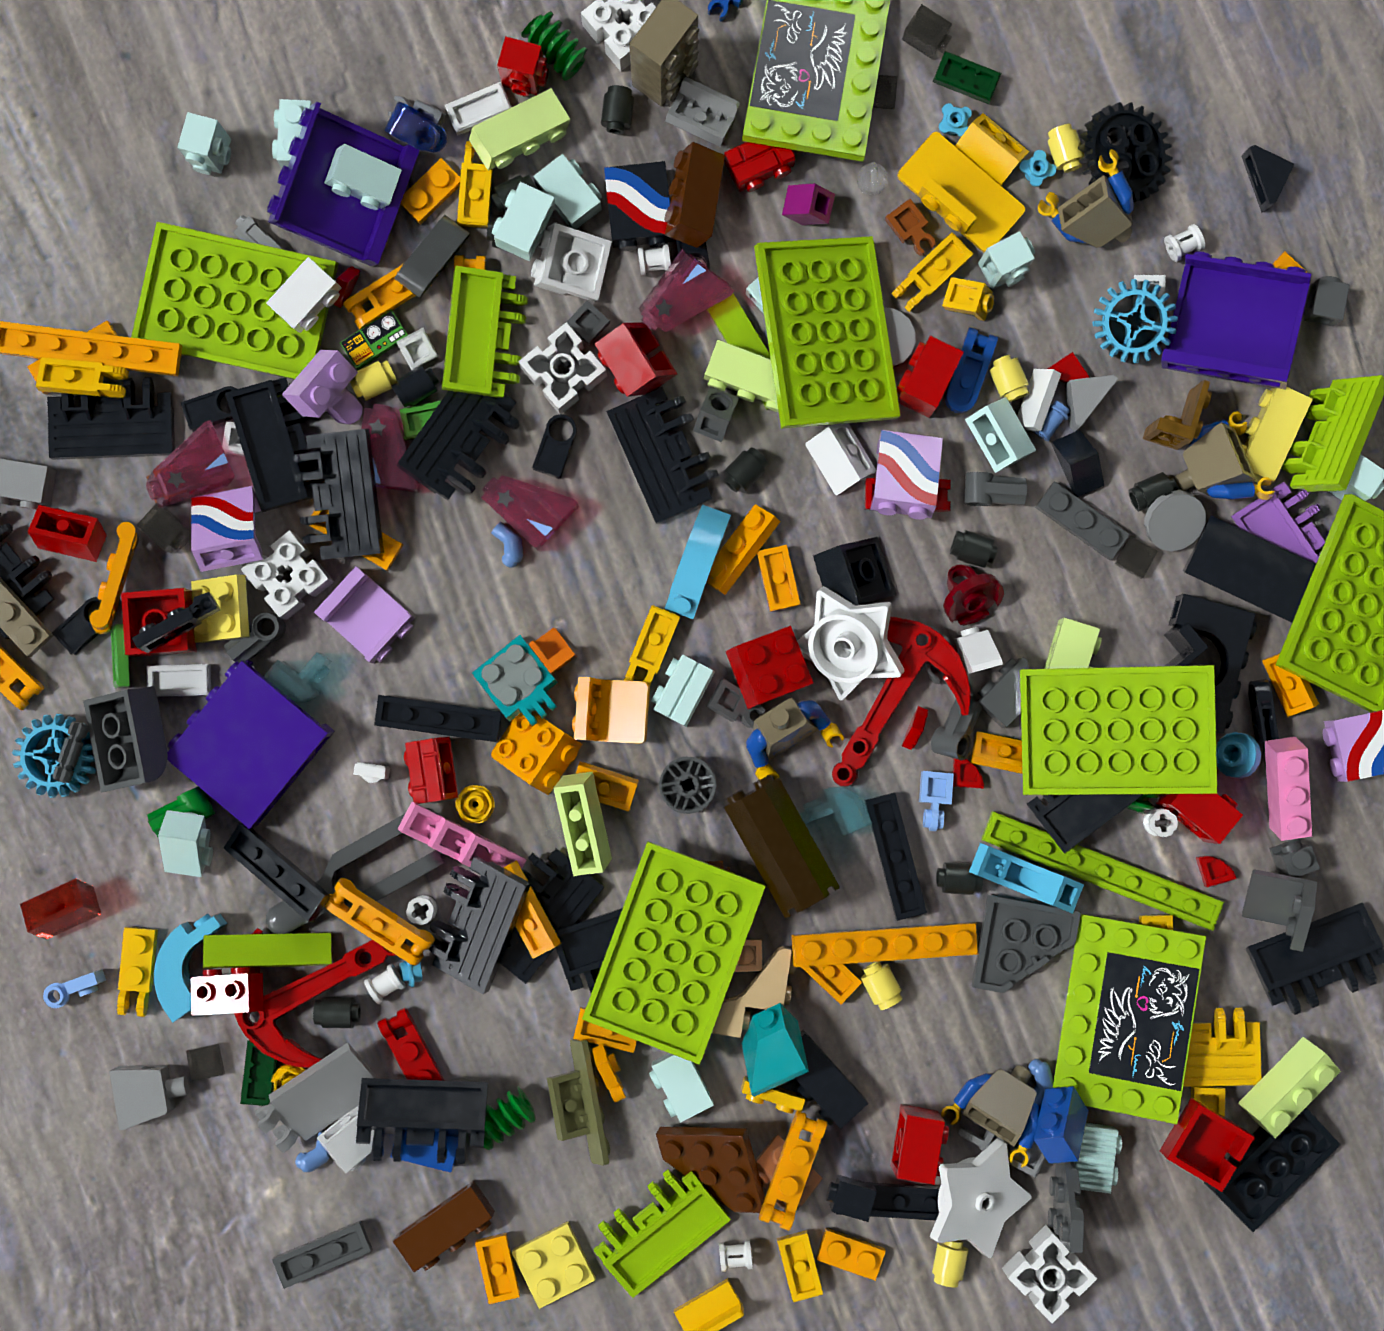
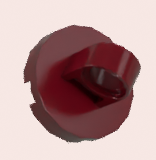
(971, 598)

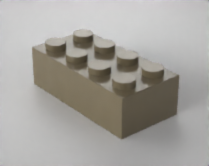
(664, 51)

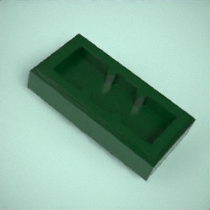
(966, 77)
(257, 1077)

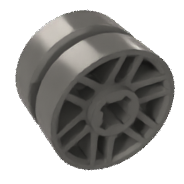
(694, 799)

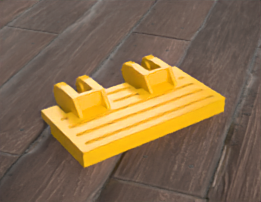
(1223, 1057)

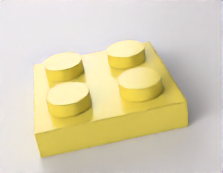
(232, 618)
(553, 1265)

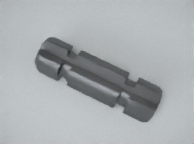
(70, 752)

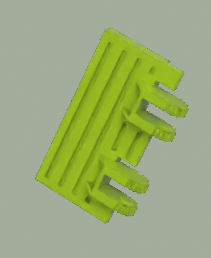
(477, 333)
(1336, 443)
(663, 1235)

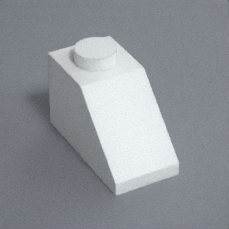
(977, 650)
(341, 1144)

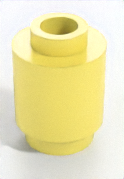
(1064, 148)
(1009, 378)
(373, 380)
(881, 985)
(949, 1263)

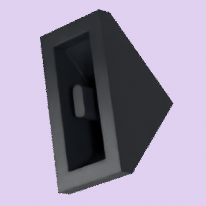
(1267, 174)
(1079, 463)

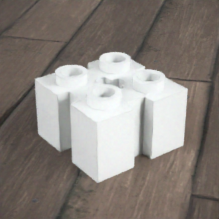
(603, 21)
(566, 350)
(306, 576)
(1049, 1293)

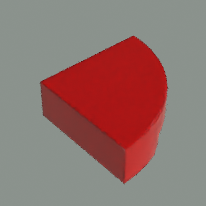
(347, 281)
(1069, 368)
(915, 728)
(966, 774)
(1214, 871)

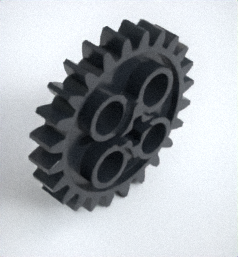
(1148, 149)

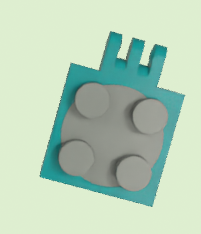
(517, 681)

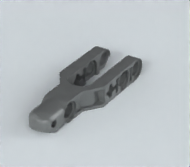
(284, 919)

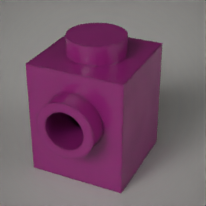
(808, 204)

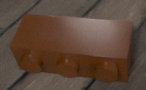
(694, 194)
(444, 1227)

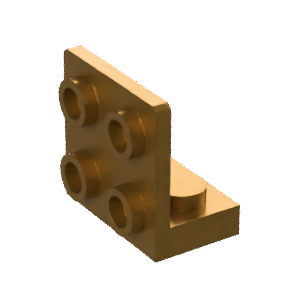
(1178, 432)

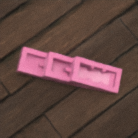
(453, 838)

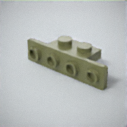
(577, 1104)

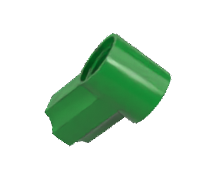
(189, 801)

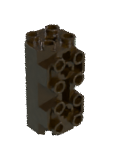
(780, 845)

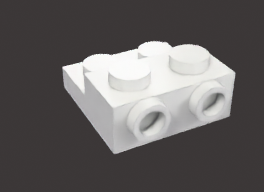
(571, 262)

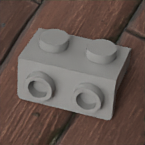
(703, 112)

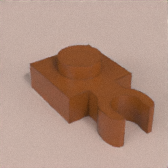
(908, 224)

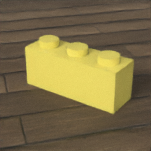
(1274, 430)

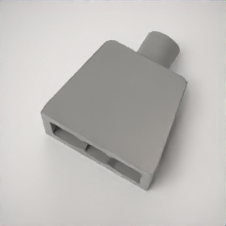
(144, 1093)

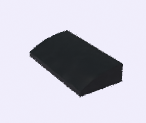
(1250, 568)
(1275, 1168)

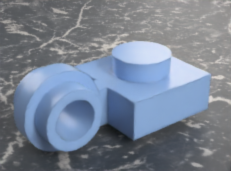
(935, 789)
(84, 985)

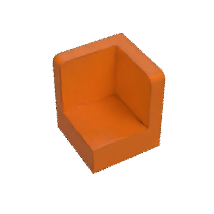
(552, 650)

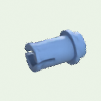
(1055, 416)

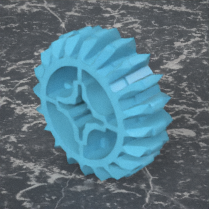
(1161, 328)
(55, 743)

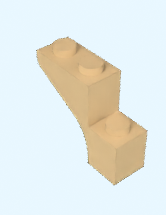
(763, 992)

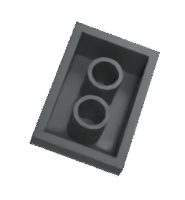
(126, 737)

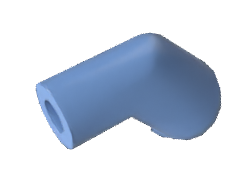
(512, 545)
(312, 1160)

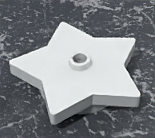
(850, 642)
(977, 1199)

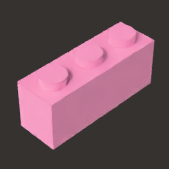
(1288, 788)

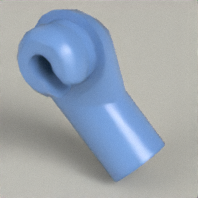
(1043, 1078)

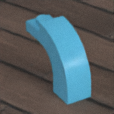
(697, 561)
(1026, 878)
(172, 964)

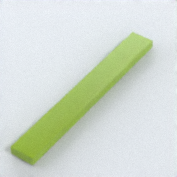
(1103, 871)

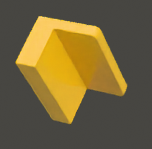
(991, 148)
(711, 1309)

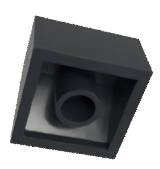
(856, 571)

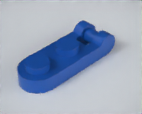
(970, 372)

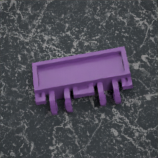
(1274, 524)

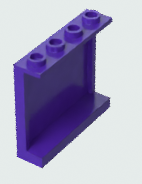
(318, 213)
(1237, 320)
(247, 744)

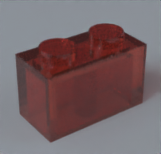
(60, 909)

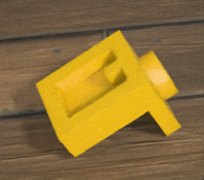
(968, 298)

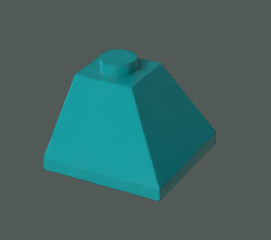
(773, 1049)

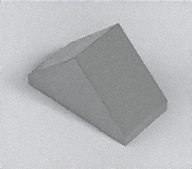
(1084, 396)

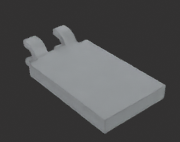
(315, 1097)

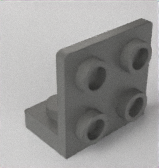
(1283, 902)

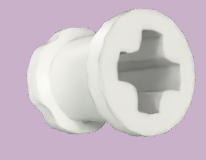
(1184, 242)
(654, 259)
(1165, 829)
(412, 906)
(384, 984)
(744, 1261)

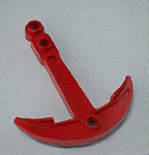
(913, 658)
(267, 1035)

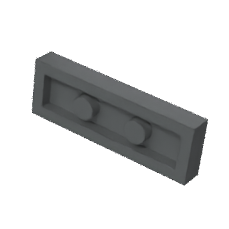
(1082, 521)
(322, 1254)

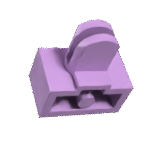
(323, 388)

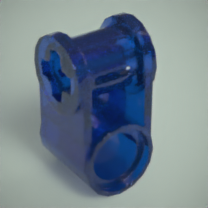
(412, 127)

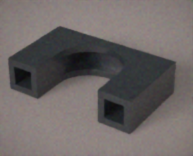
(1229, 632)

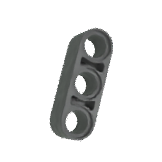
(432, 256)

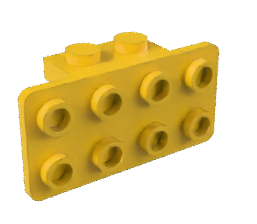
(960, 192)

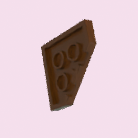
(719, 1160)

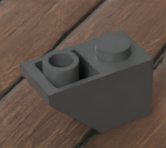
(1003, 698)

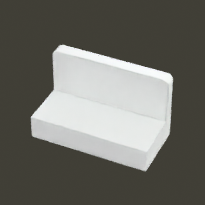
(840, 457)

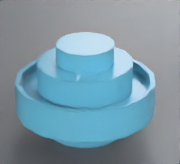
(1237, 755)

